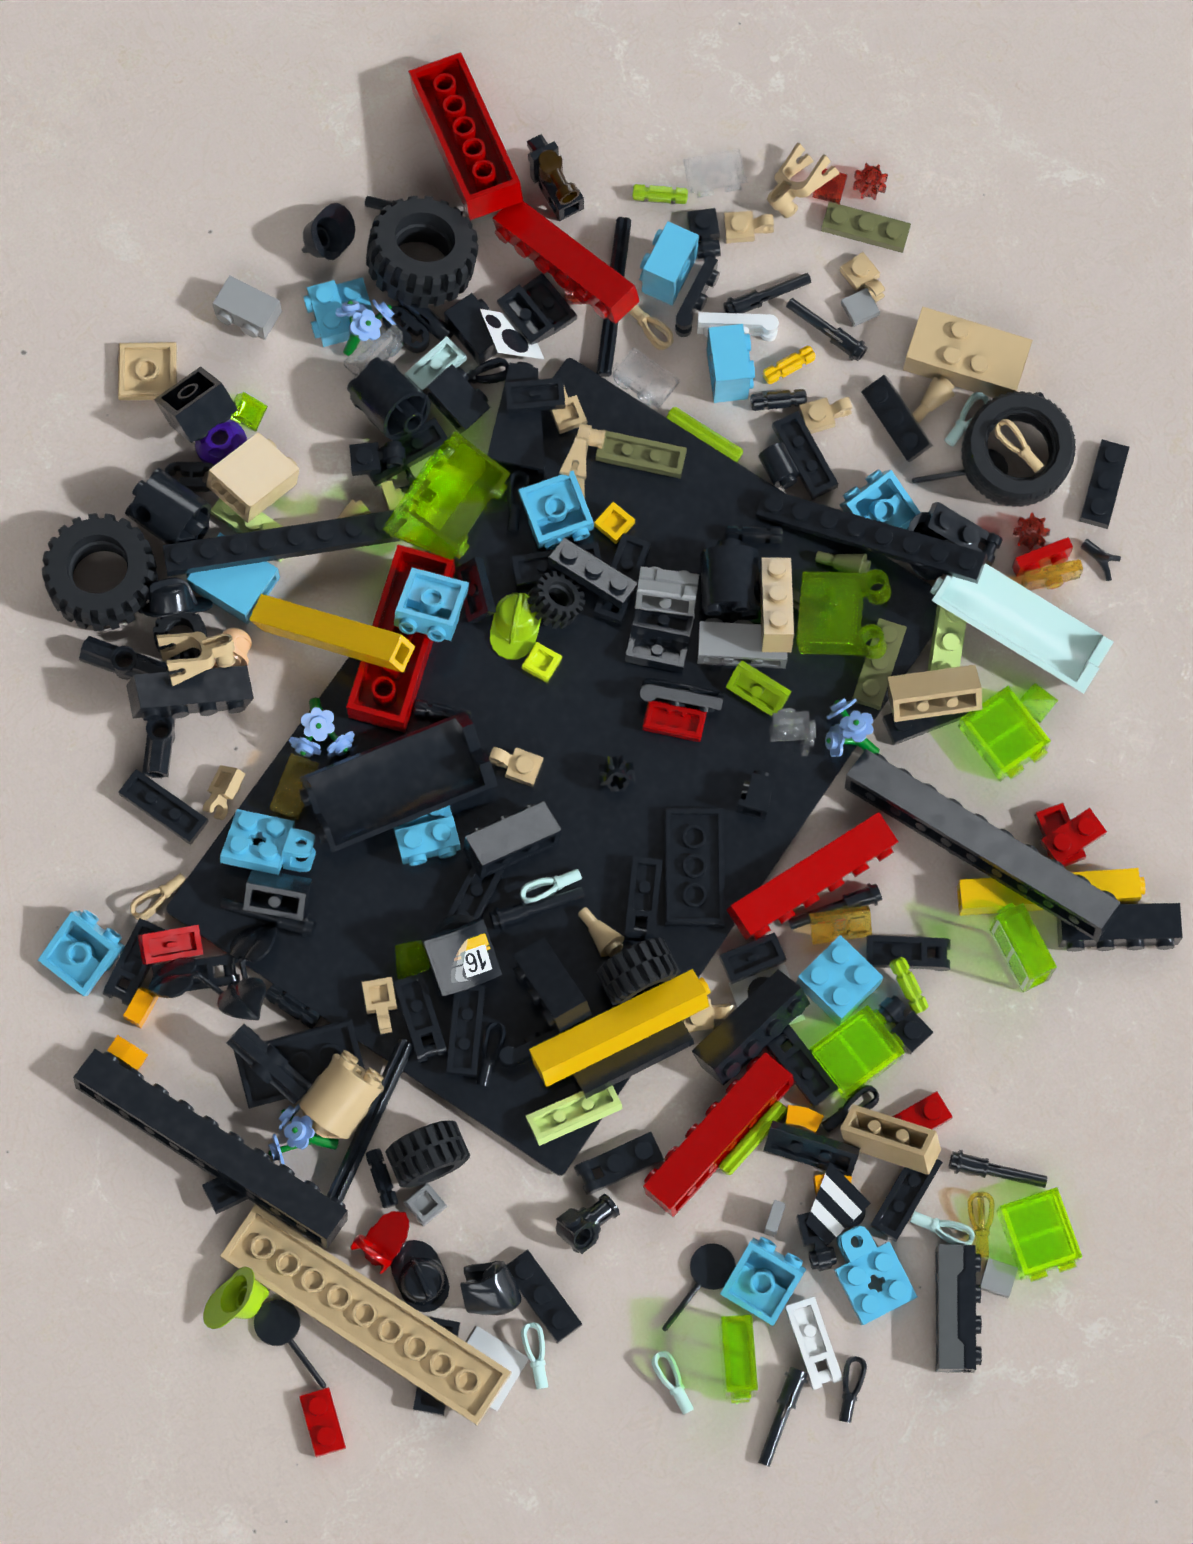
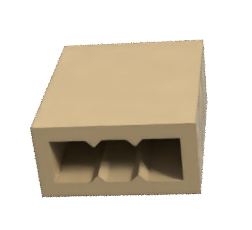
(253, 477)

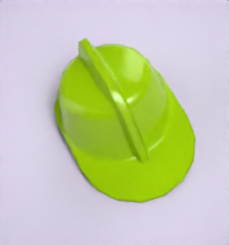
(514, 627)
(236, 1298)

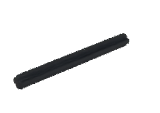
(609, 329)
(370, 1122)

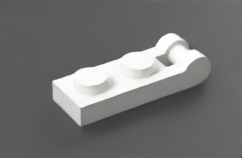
(754, 324)
(813, 1342)

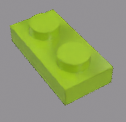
(758, 688)

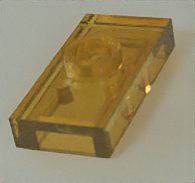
(1052, 576)
(287, 798)
(848, 923)

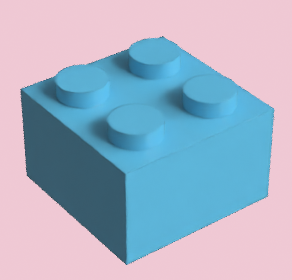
(669, 262)
(729, 363)
(839, 980)

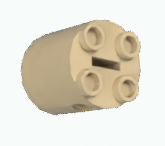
(341, 1097)

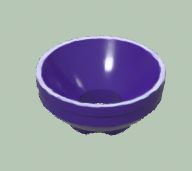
(213, 453)

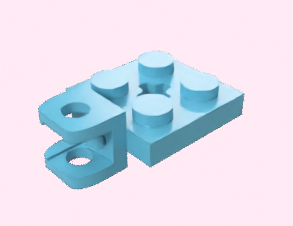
(279, 847)
(864, 1262)

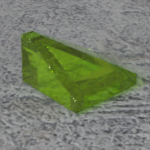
(249, 411)
(1038, 702)
(410, 959)

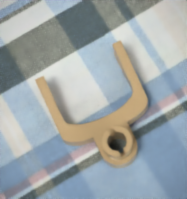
(782, 195)
(577, 455)
(213, 647)

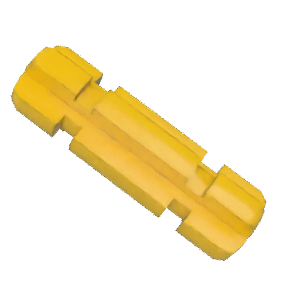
(789, 364)

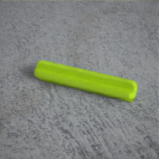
(705, 434)
(752, 1138)

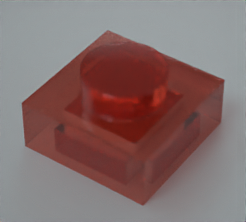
(833, 189)

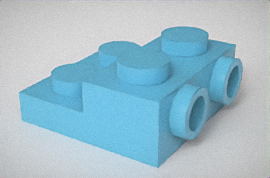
(325, 299)
(881, 500)
(556, 511)
(430, 605)
(428, 837)
(82, 951)
(764, 1280)

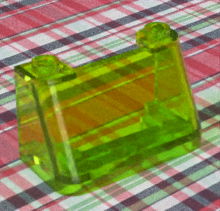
(447, 498)

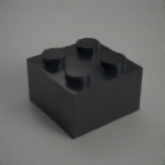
(196, 405)

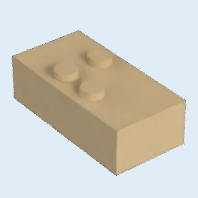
(966, 353)

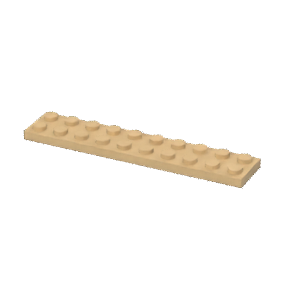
(367, 1315)

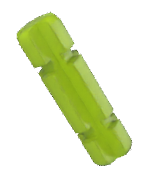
(660, 194)
(908, 985)

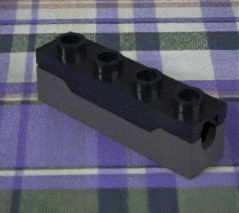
(956, 1308)

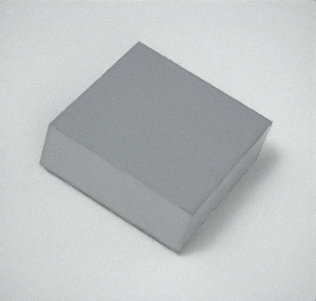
(860, 307)
(425, 1204)
(774, 1218)
(998, 1277)

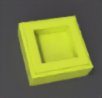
(541, 662)

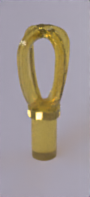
(981, 1231)

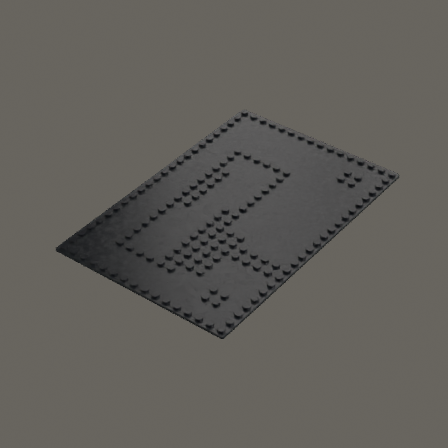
(574, 721)

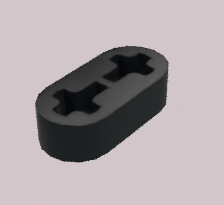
(412, 325)
(194, 470)

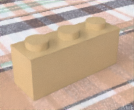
(776, 605)
(935, 693)
(891, 1139)

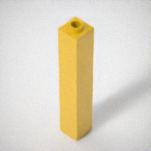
(332, 633)
(988, 895)
(620, 1027)

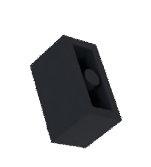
(471, 327)
(457, 398)
(277, 894)

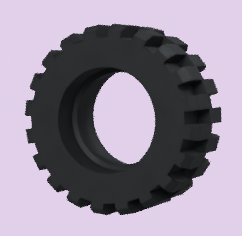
(429, 223)
(87, 538)

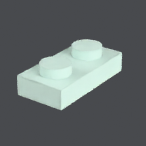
(436, 362)

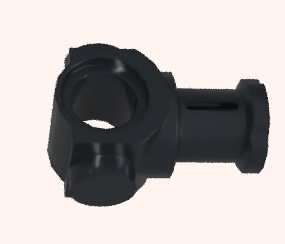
(582, 1226)

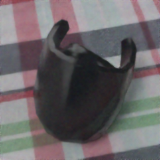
(489, 1289)

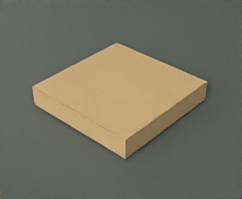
(146, 369)

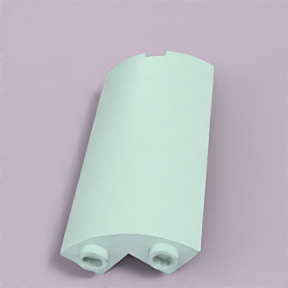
(1026, 625)

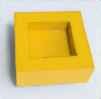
(614, 522)

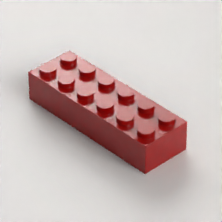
(465, 136)
(383, 694)

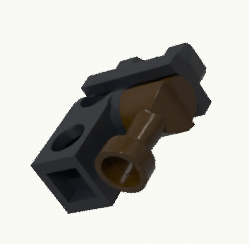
(547, 169)

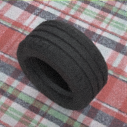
(1046, 419)

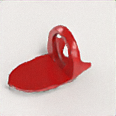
(384, 1239)

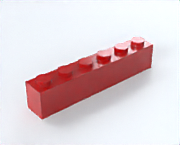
(566, 261)
(812, 876)
(718, 1134)

